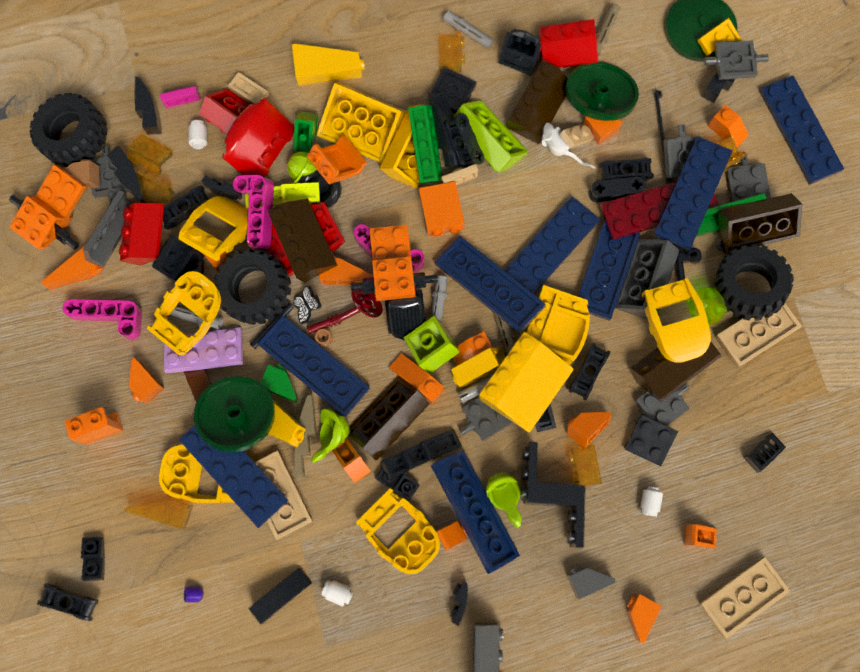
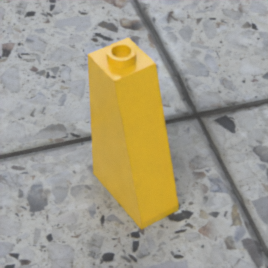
(325, 64)
(286, 427)

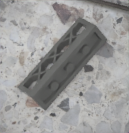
(107, 232)

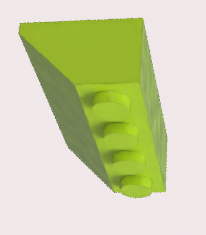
(494, 138)

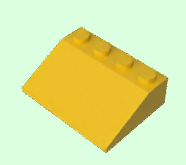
(362, 119)
(526, 382)

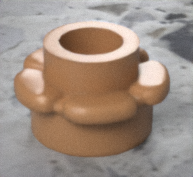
(323, 342)

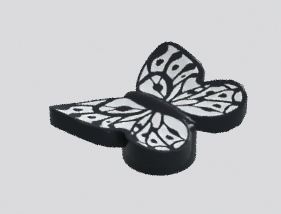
(306, 304)

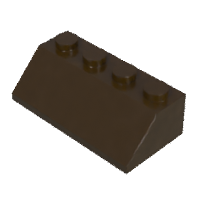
(539, 102)
(761, 222)
(302, 239)
(663, 377)
(387, 417)

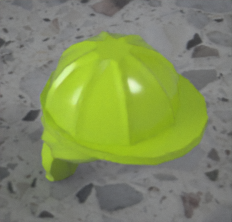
(298, 166)
(332, 433)
(504, 494)

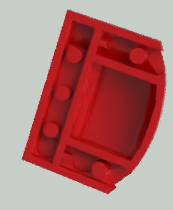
(257, 138)
(329, 228)

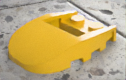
(226, 210)
(196, 294)
(681, 339)
(181, 477)
(414, 548)

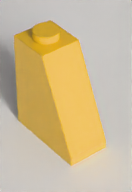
(478, 367)

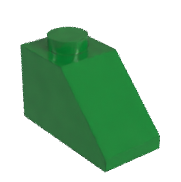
(305, 131)
(279, 382)

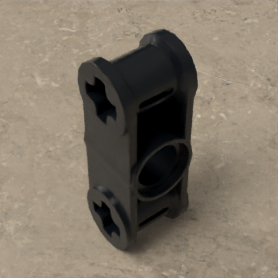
(464, 140)
(636, 167)
(615, 188)
(173, 210)
(583, 383)
(55, 598)

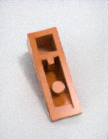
(72, 271)
(343, 274)
(418, 378)

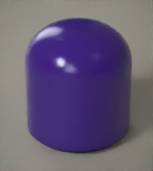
(193, 594)

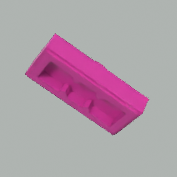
(180, 96)

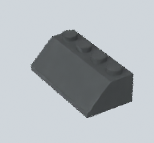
(648, 269)
(486, 647)

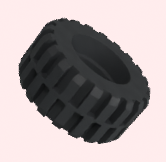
(59, 113)
(760, 261)
(236, 269)

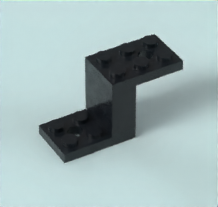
(554, 495)

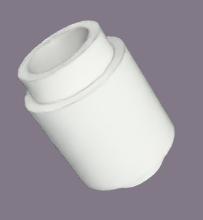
(197, 134)
(651, 501)
(337, 592)

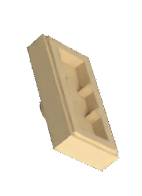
(461, 175)

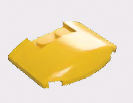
(561, 324)

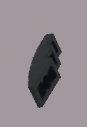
(441, 112)
(420, 454)

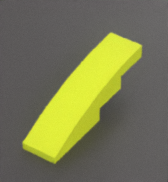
(293, 192)

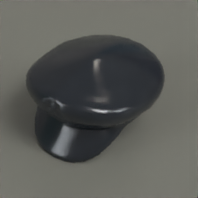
(328, 192)

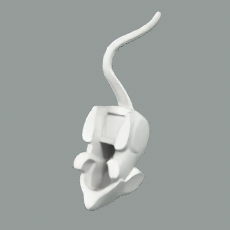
(556, 144)

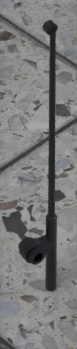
(683, 257)

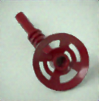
(362, 305)

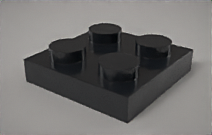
(455, 87)
(651, 440)

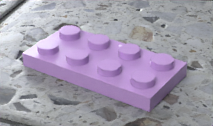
(214, 350)

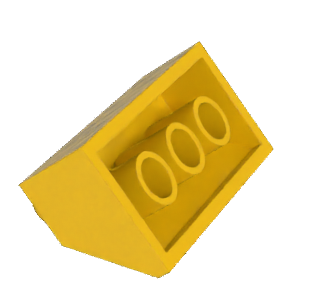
(400, 158)

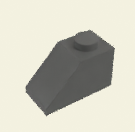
(587, 581)

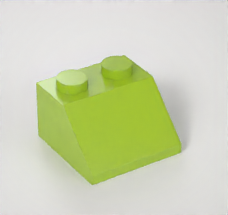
(431, 345)

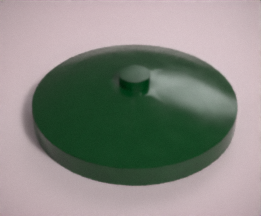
(690, 21)
(602, 91)
(234, 414)

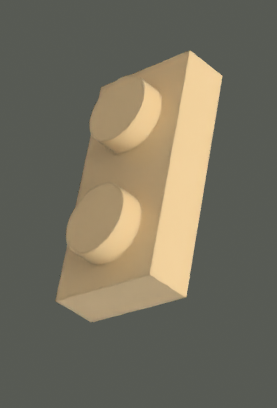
(247, 89)
(577, 135)

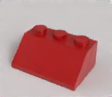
(570, 43)
(222, 108)
(141, 233)

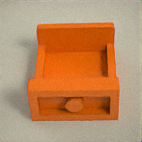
(337, 161)
(441, 209)
(93, 426)

